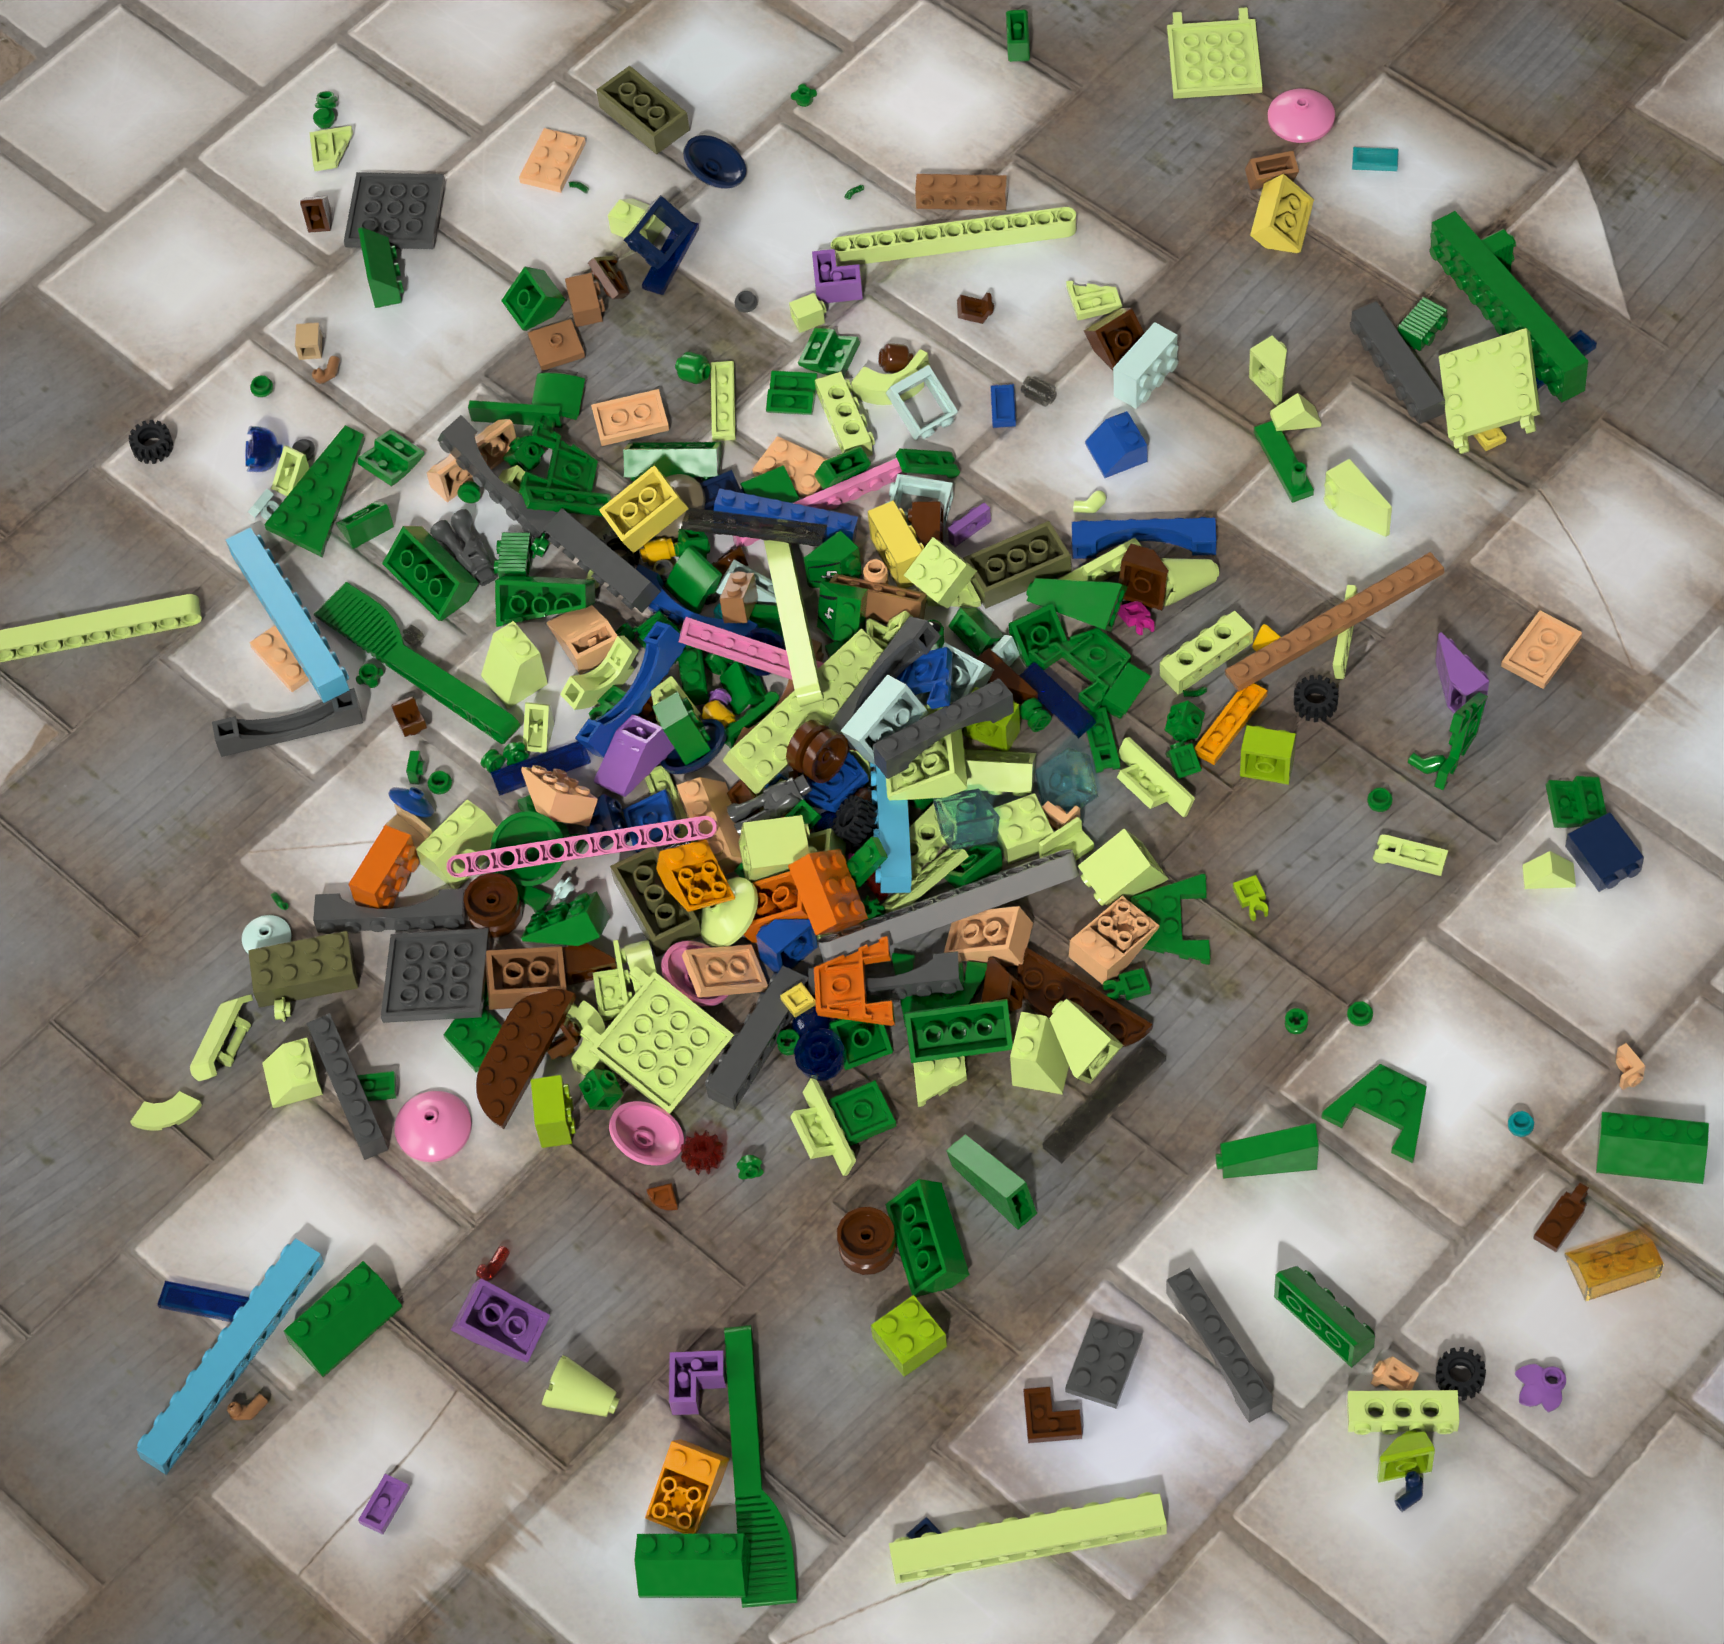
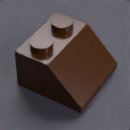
(1114, 335)
(1144, 576)

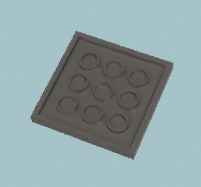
(396, 206)
(435, 975)

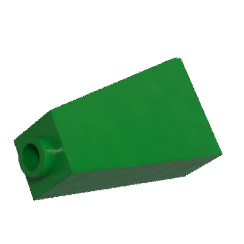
(1083, 600)
(1270, 1153)
(993, 1181)

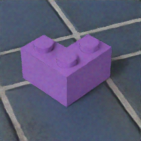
(834, 282)
(693, 1372)

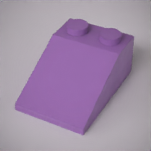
(500, 1321)

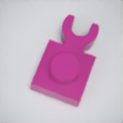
(1136, 615)

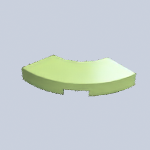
(165, 1114)

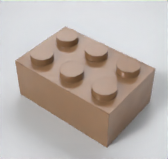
(522, 972)

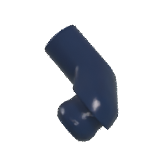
(1413, 1493)

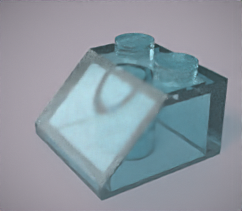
(1067, 780)
(966, 819)

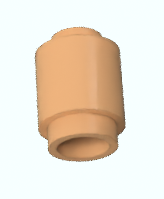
(876, 572)

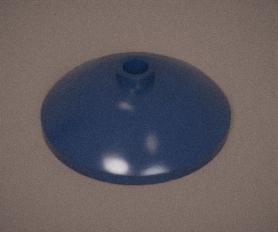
(714, 162)
(675, 765)

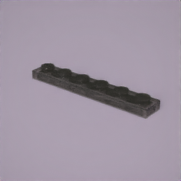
(754, 527)
(1104, 1102)

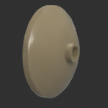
(692, 495)

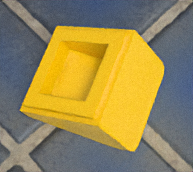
(1264, 637)

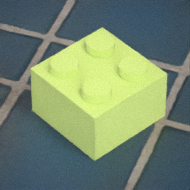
(940, 573)
(1021, 828)

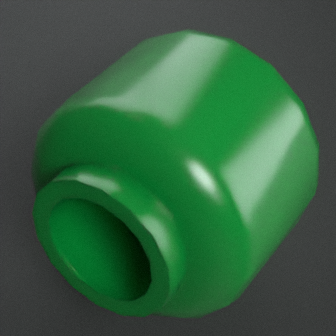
(693, 368)

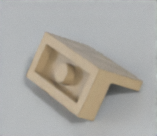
(411, 825)

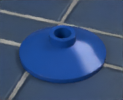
(411, 801)

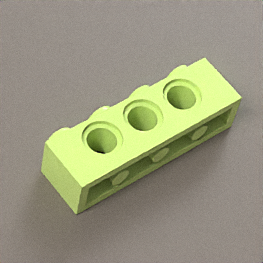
(843, 413)
(1181, 677)
(925, 849)
(1415, 1402)

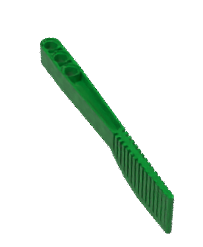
(376, 631)
(771, 1557)

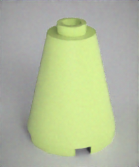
(1188, 577)
(579, 1391)

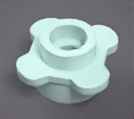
(564, 889)

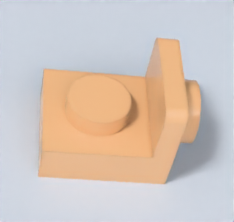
(1057, 816)
(1630, 1065)
(1394, 1375)

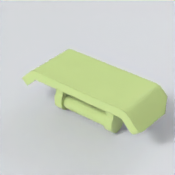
(209, 1049)

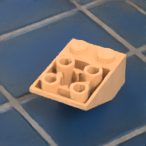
(584, 637)
(559, 796)
(1112, 940)

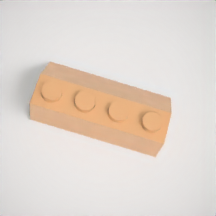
(493, 445)
(710, 799)

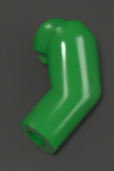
(1427, 765)

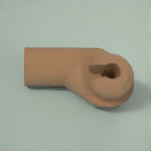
(322, 376)
(246, 1412)

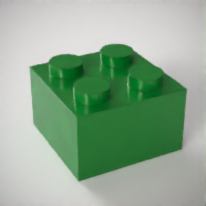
(682, 727)

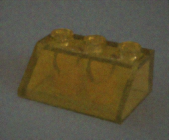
(1615, 1264)

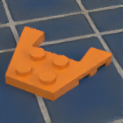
(842, 986)

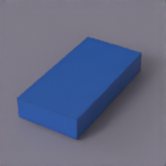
(1003, 406)

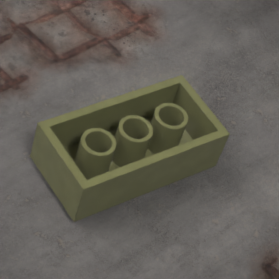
(643, 109)
(1015, 562)
(652, 905)
(303, 968)

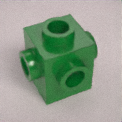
(524, 453)
(690, 538)
(1184, 721)
(600, 1089)

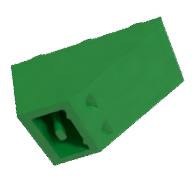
(569, 922)

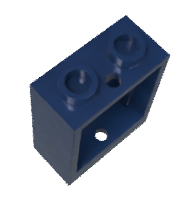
(669, 216)

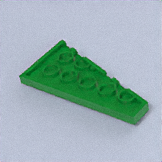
(316, 500)

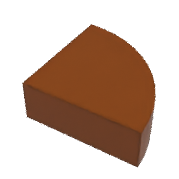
(663, 1197)

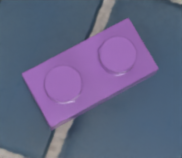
(968, 525)
(384, 1504)

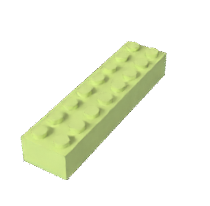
(763, 750)

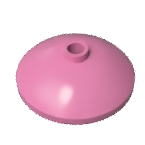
(1301, 115)
(676, 973)
(646, 1133)
(435, 1138)

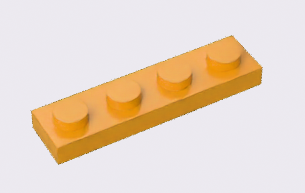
(1230, 723)

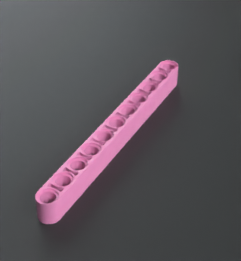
(571, 852)

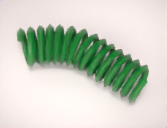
(580, 186)
(852, 191)
(1186, 693)
(279, 901)

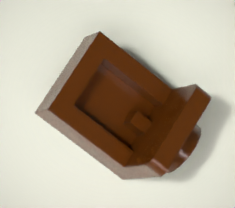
(975, 309)
(408, 716)
(565, 1045)

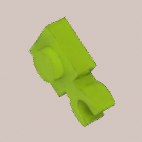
(1251, 894)

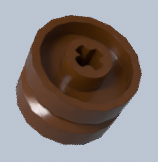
(817, 751)
(493, 904)
(866, 1240)

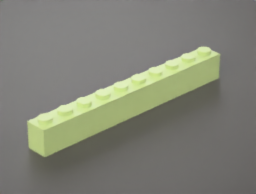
(1027, 1537)

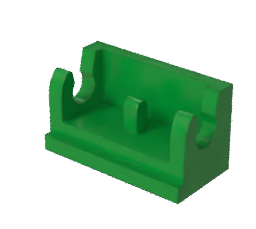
(1125, 690)

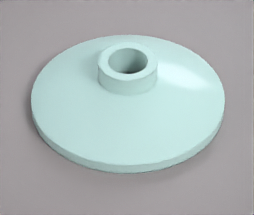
(277, 929)

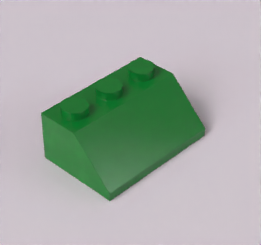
(381, 268)

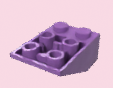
(1458, 674)
(632, 755)

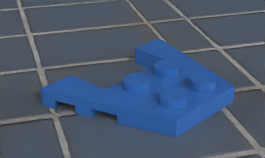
(931, 674)
(834, 792)

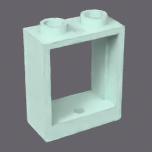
(923, 375)
(922, 487)

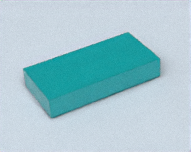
(1375, 159)

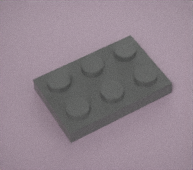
(1104, 1363)

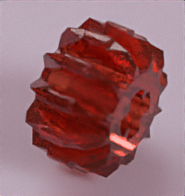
(702, 1152)

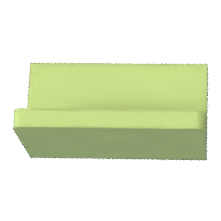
(1067, 837)

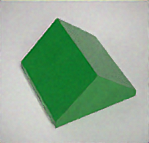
(366, 523)
(1036, 631)
(982, 862)
(862, 1041)

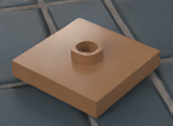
(556, 345)

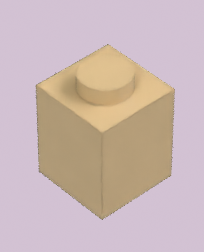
(308, 341)

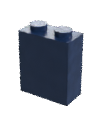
(1604, 852)

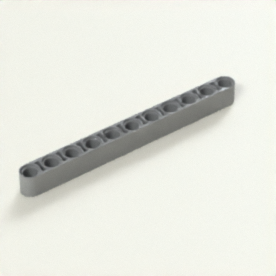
(953, 905)

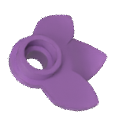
(1538, 1389)

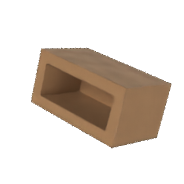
(1268, 167)
(584, 300)
(738, 597)

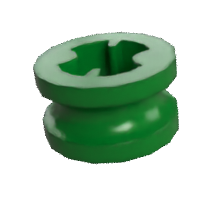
(492, 760)
(1302, 1017)
(782, 1038)

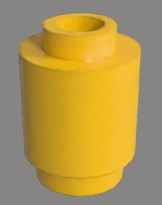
(657, 550)
(719, 712)

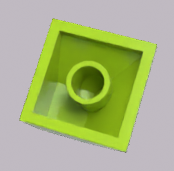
(1407, 1453)

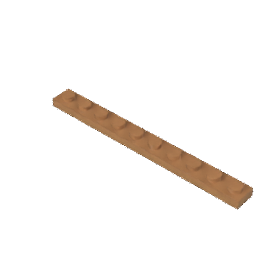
(1334, 621)

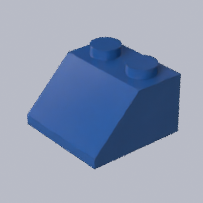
(1117, 445)
(785, 942)

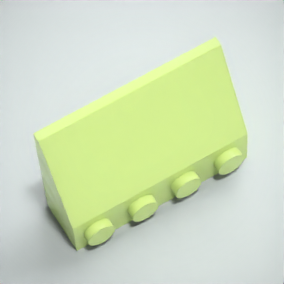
(933, 773)

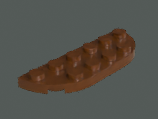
(1049, 984)
(519, 1052)

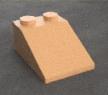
(991, 933)

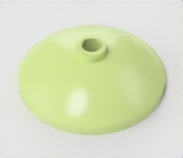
(729, 920)

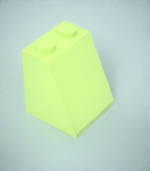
(513, 666)
(772, 845)
(1121, 869)
(1083, 1040)
(1038, 1056)

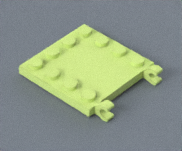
(1214, 57)
(1489, 387)
(659, 1041)

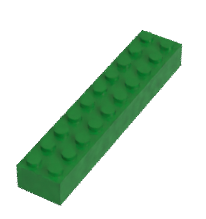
(1507, 304)

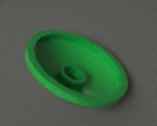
(525, 829)

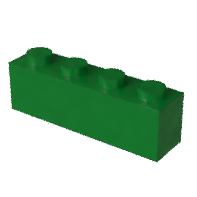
(537, 597)

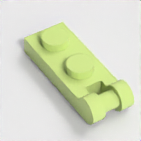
(1410, 855)

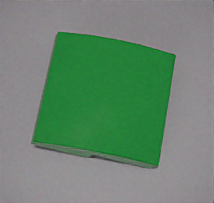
(828, 352)
(559, 390)
(791, 392)
(391, 457)
(693, 580)
(1575, 801)

